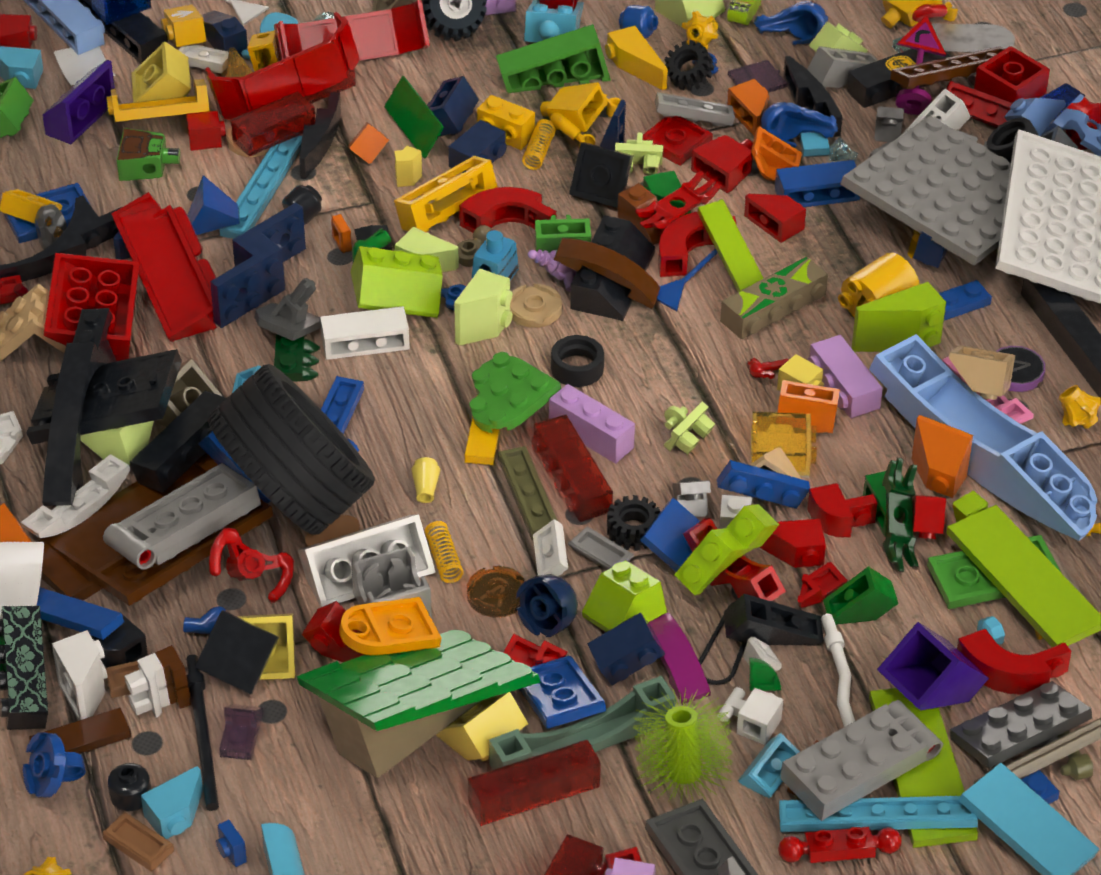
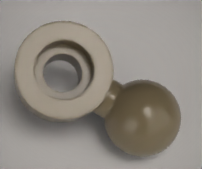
(470, 246)

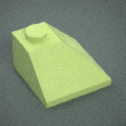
(120, 442)

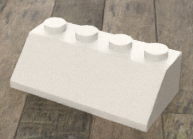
(329, 562)

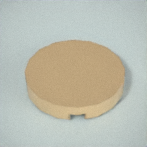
(535, 305)

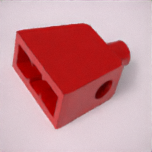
(723, 161)

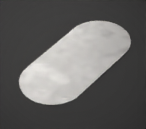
(973, 37)

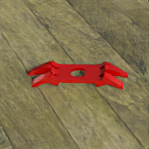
(686, 194)

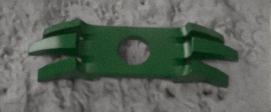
(899, 494)

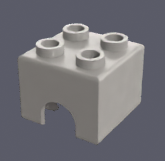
(389, 578)

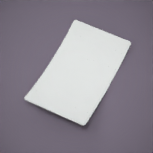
(77, 66)
(20, 573)

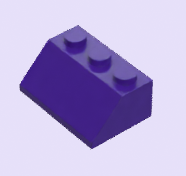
(80, 105)

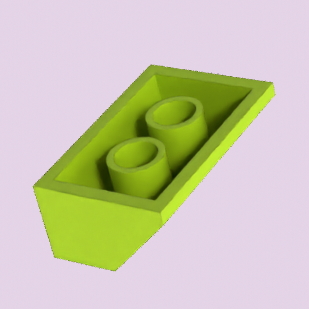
(397, 280)

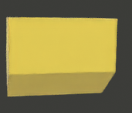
(408, 166)

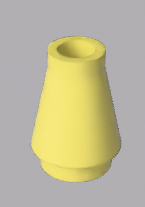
(425, 478)

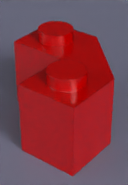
(324, 633)

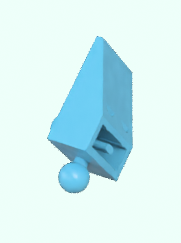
(547, 23)

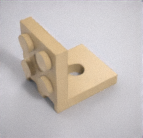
(23, 320)

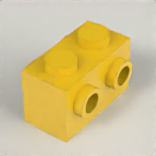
(509, 117)

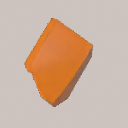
(773, 154)

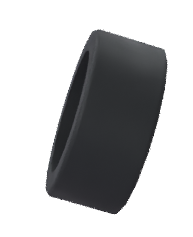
(1002, 138)
(577, 375)

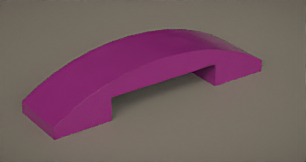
(680, 660)

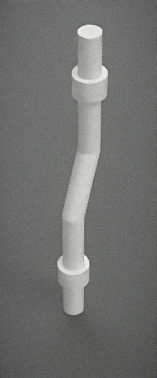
(835, 645)

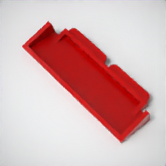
(169, 265)

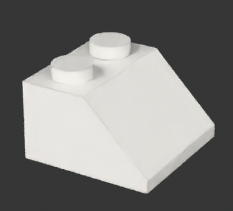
(80, 672)

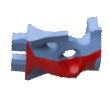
(1076, 118)

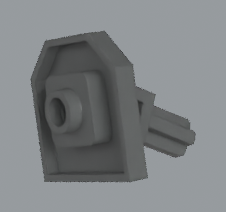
(290, 315)

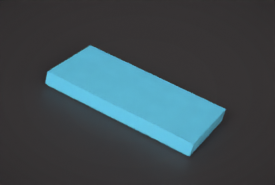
(1028, 823)

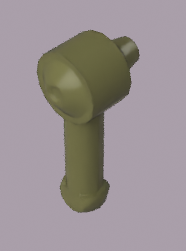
(1078, 766)

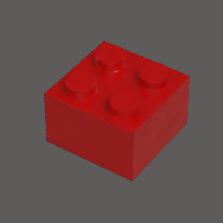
(1012, 76)

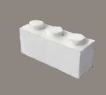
(364, 333)

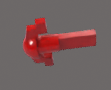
(764, 369)

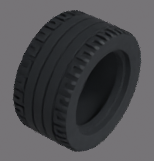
(291, 450)

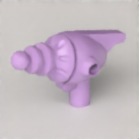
(553, 267)

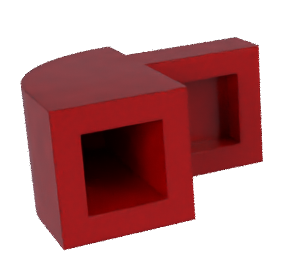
(838, 514)

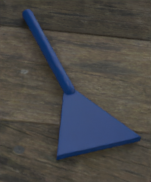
(671, 293)

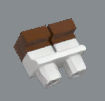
(158, 683)

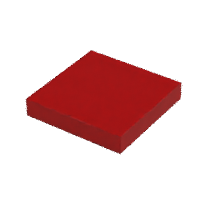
(678, 138)

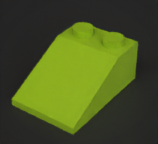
(899, 317)

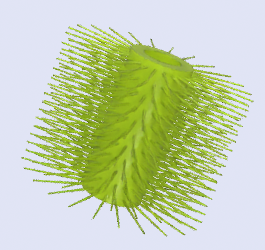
(683, 745)

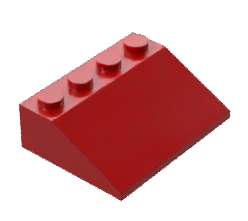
(92, 284)

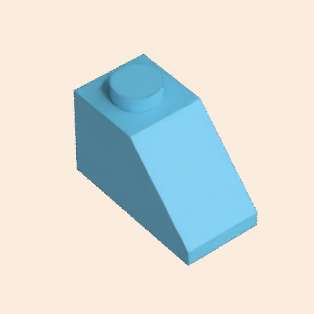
(22, 64)
(173, 804)

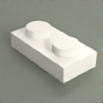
(206, 57)
(550, 549)

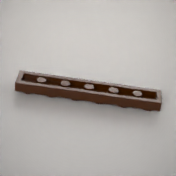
(942, 69)

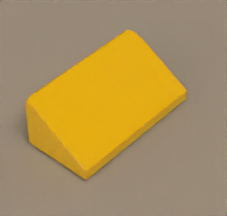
(23, 204)

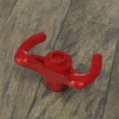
(249, 563)

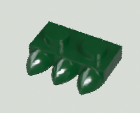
(295, 358)

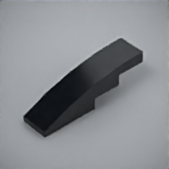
(809, 91)
(319, 137)

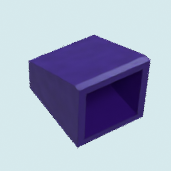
(931, 670)

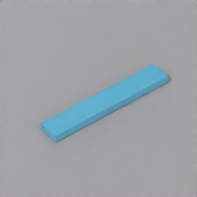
(263, 185)
(881, 813)

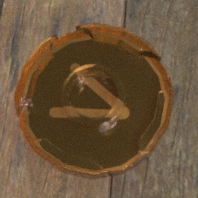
(495, 591)

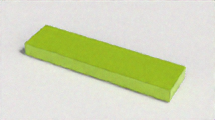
(730, 244)

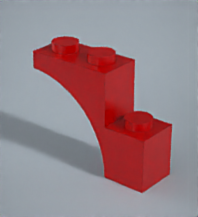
(743, 574)

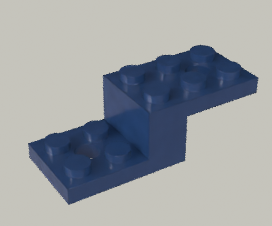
(258, 265)

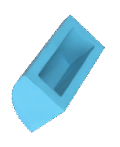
(281, 850)

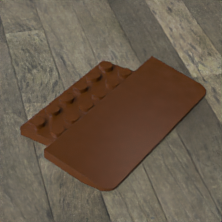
(83, 564)

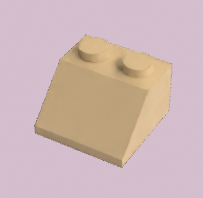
(984, 370)

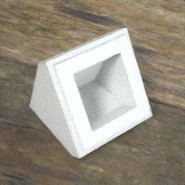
(760, 650)

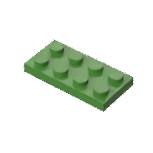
(963, 582)

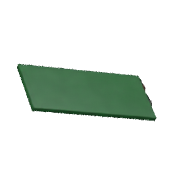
(414, 116)

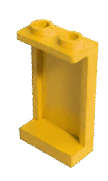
(160, 107)

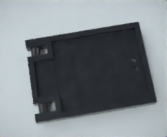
(117, 395)

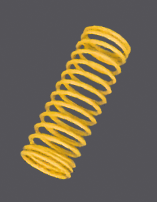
(538, 132)
(441, 570)

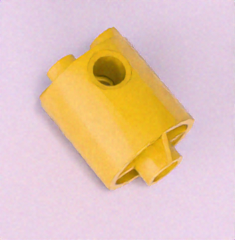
(877, 280)

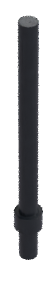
(196, 685)

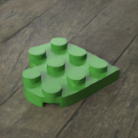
(509, 392)

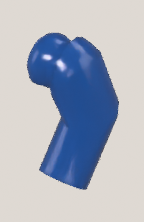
(204, 624)

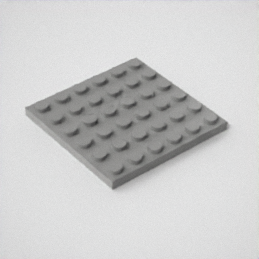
(938, 187)

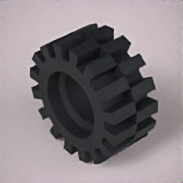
(696, 74)
(626, 511)

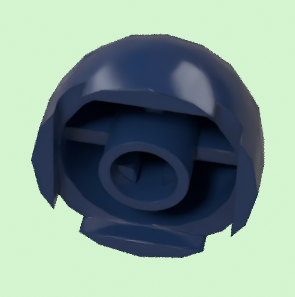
(547, 604)

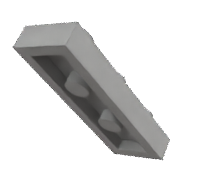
(694, 109)

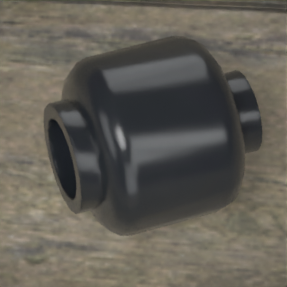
(307, 198)
(127, 785)

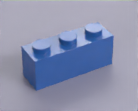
(815, 183)

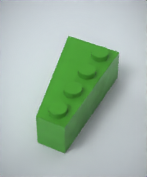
(555, 61)

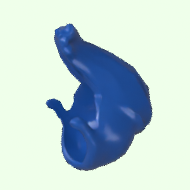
(802, 20)
(789, 120)

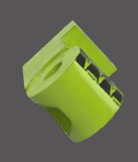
(742, 11)

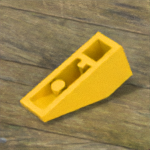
(635, 56)

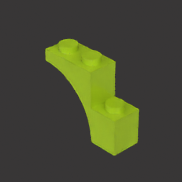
(724, 546)

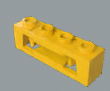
(445, 192)

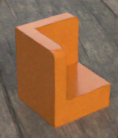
(368, 143)

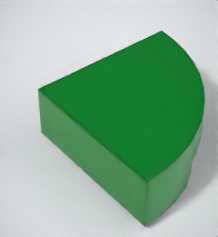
(762, 676)

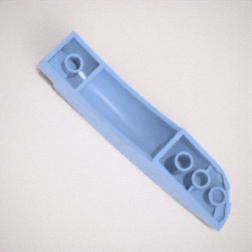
(1005, 455)

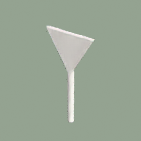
(246, 11)

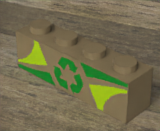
(773, 297)

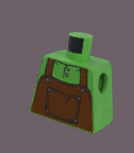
(144, 155)

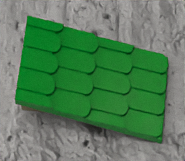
(399, 701)

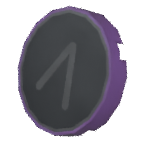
(1027, 369)

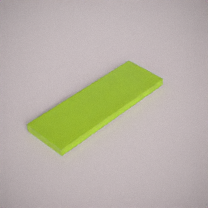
(1025, 577)
(931, 777)

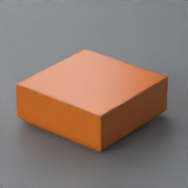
(341, 233)

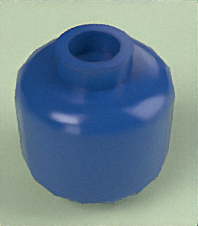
(641, 17)

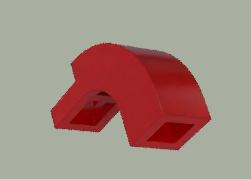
(503, 206)
(678, 240)
(1011, 671)

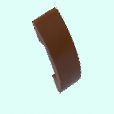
(610, 264)

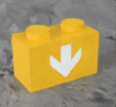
(184, 25)

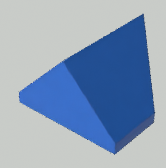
(212, 209)

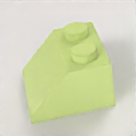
(482, 308)

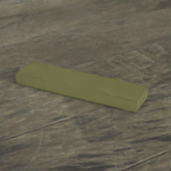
(526, 488)

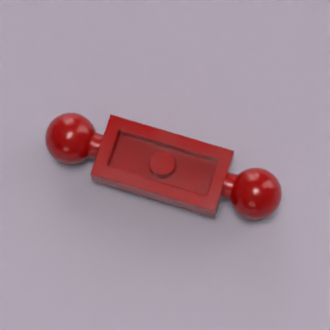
(839, 844)

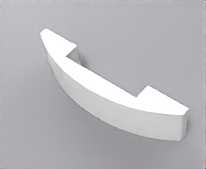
(104, 482)

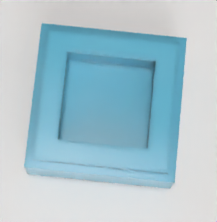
(814, 144)

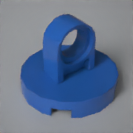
(50, 765)

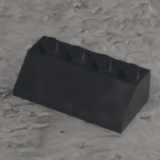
(599, 294)

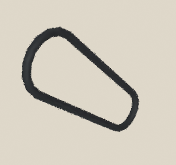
(706, 650)

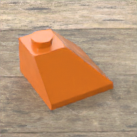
(941, 455)

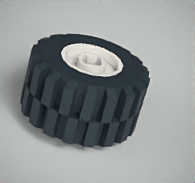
(454, 17)

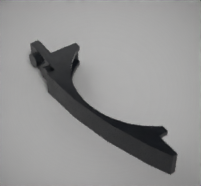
(83, 232)
(80, 361)

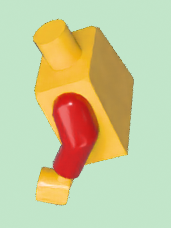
(913, 11)

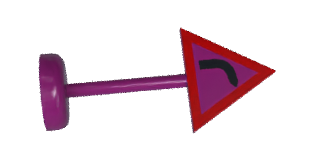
(924, 39)

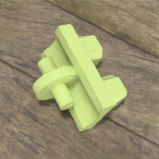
(644, 153)
(683, 424)

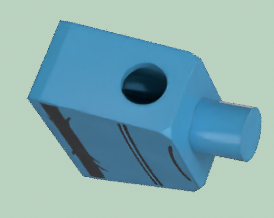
(497, 255)

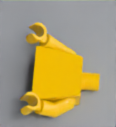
(577, 108)

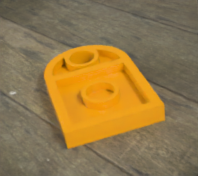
(389, 627)

